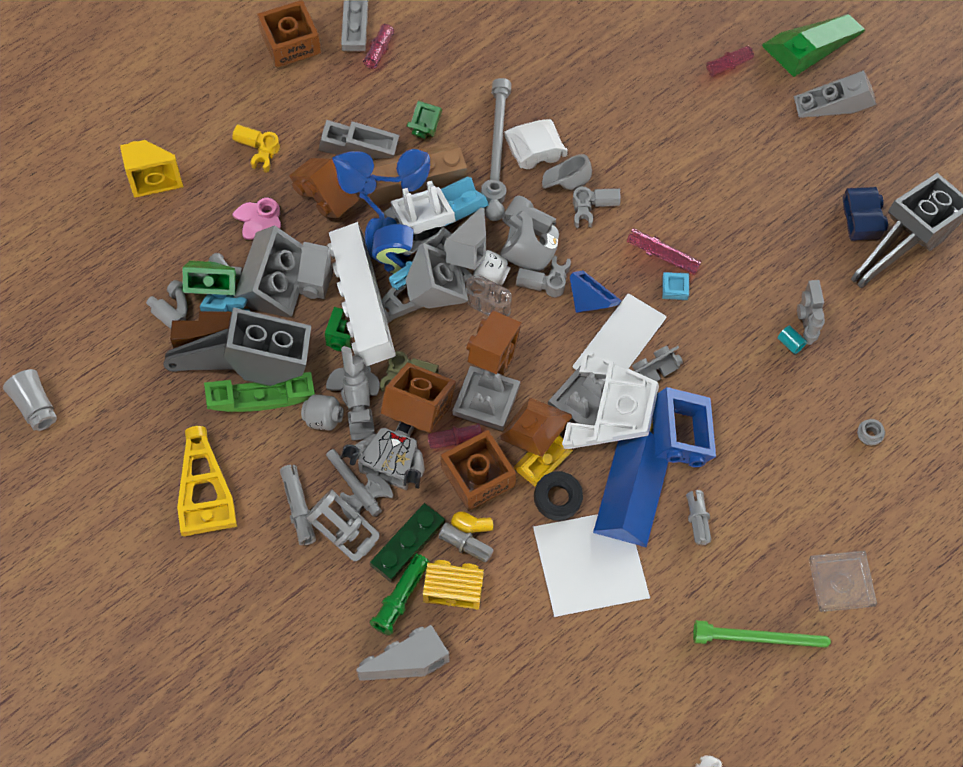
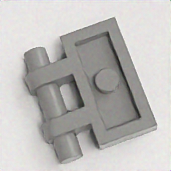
(811, 311)

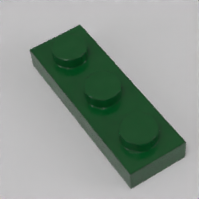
(407, 542)

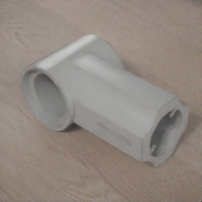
(540, 220)

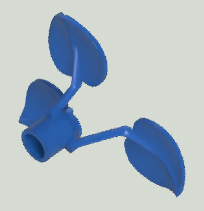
(355, 176)

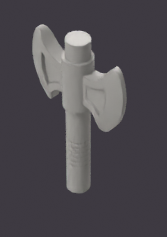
(363, 495)

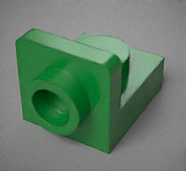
(336, 331)

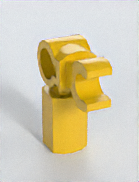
(267, 143)

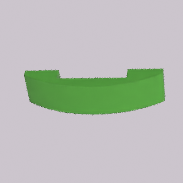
(256, 396)

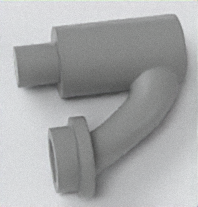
(165, 311)

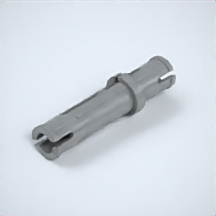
(297, 505)

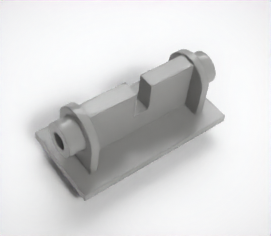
(664, 360)

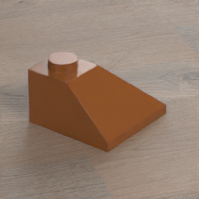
(535, 427)

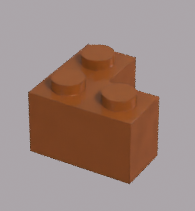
(319, 180)
(495, 343)

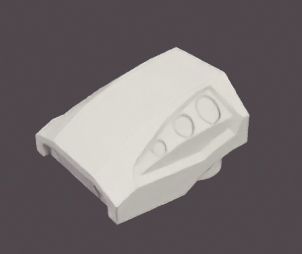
(535, 143)

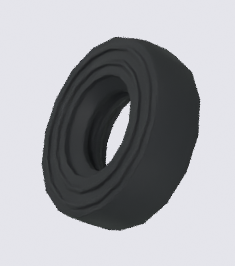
(563, 480)

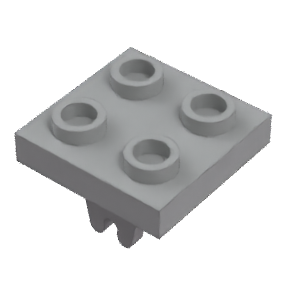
(580, 397)
(486, 398)

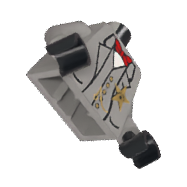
(389, 455)

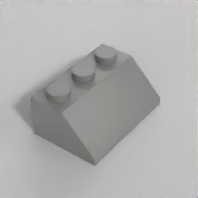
(271, 273)

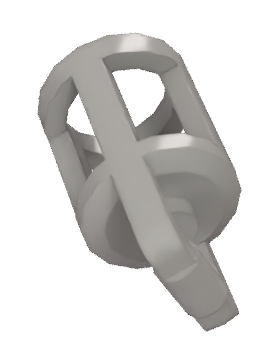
(347, 530)

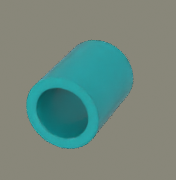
(792, 339)

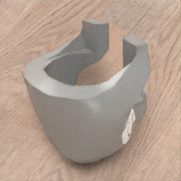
(524, 248)

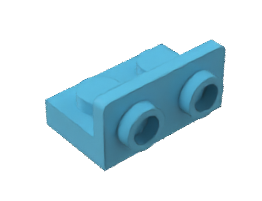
(464, 198)

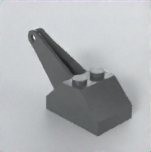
(926, 213)
(254, 345)

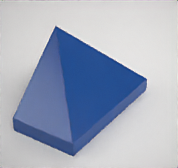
(590, 294)

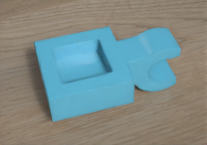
(222, 303)

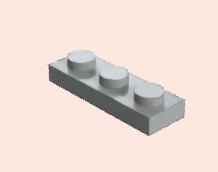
(354, 25)

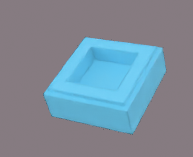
(675, 286)

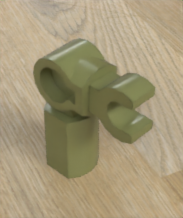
(398, 362)

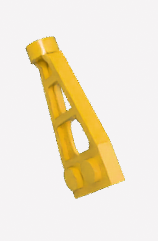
(206, 515)

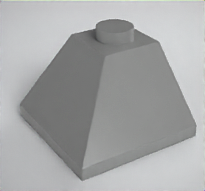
(433, 281)

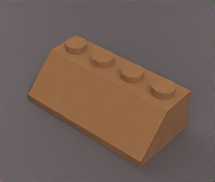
(446, 168)

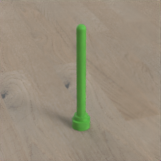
(706, 632)

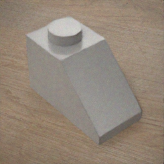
(314, 271)

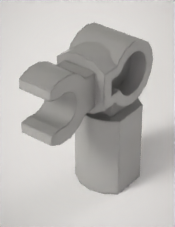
(584, 198)
(552, 284)

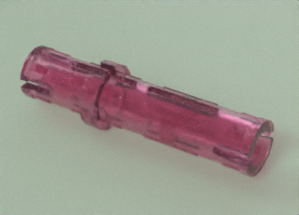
(654, 246)

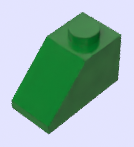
(209, 278)

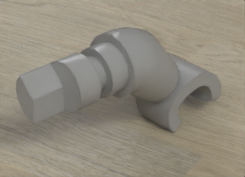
(357, 396)

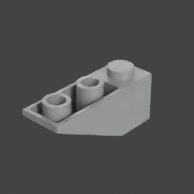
(838, 97)
(468, 243)
(411, 658)

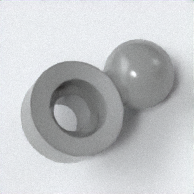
(495, 194)

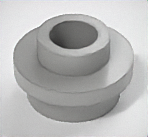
(874, 426)

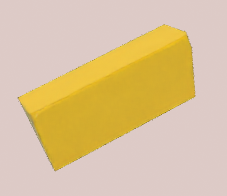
(535, 467)

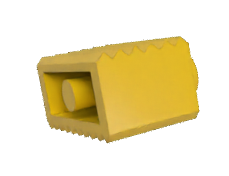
(453, 584)

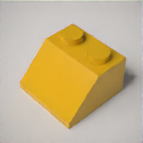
(150, 168)

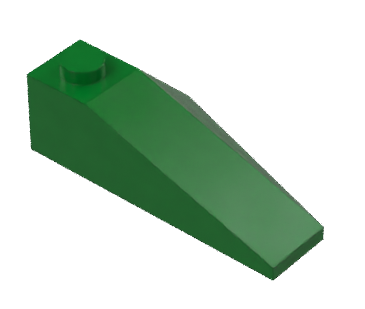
(808, 44)

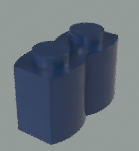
(864, 213)

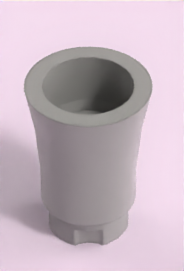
(31, 399)

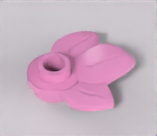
(255, 218)

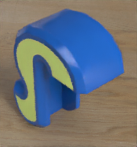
(390, 243)

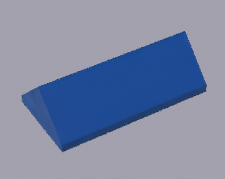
(632, 491)

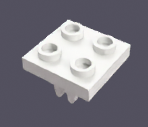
(423, 209)

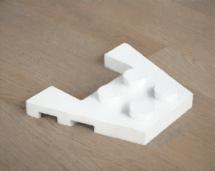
(624, 406)

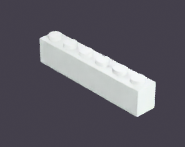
(361, 295)

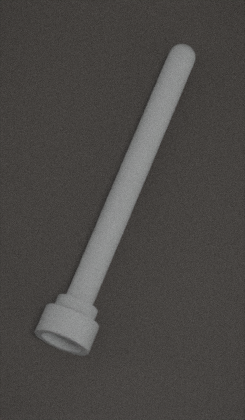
(501, 90)

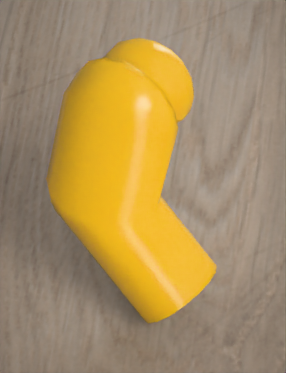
(469, 523)

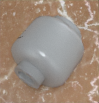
(322, 412)

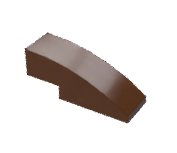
(188, 331)

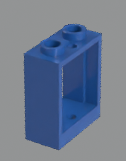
(689, 404)

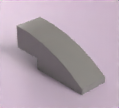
(357, 137)

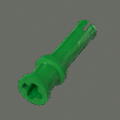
(394, 605)

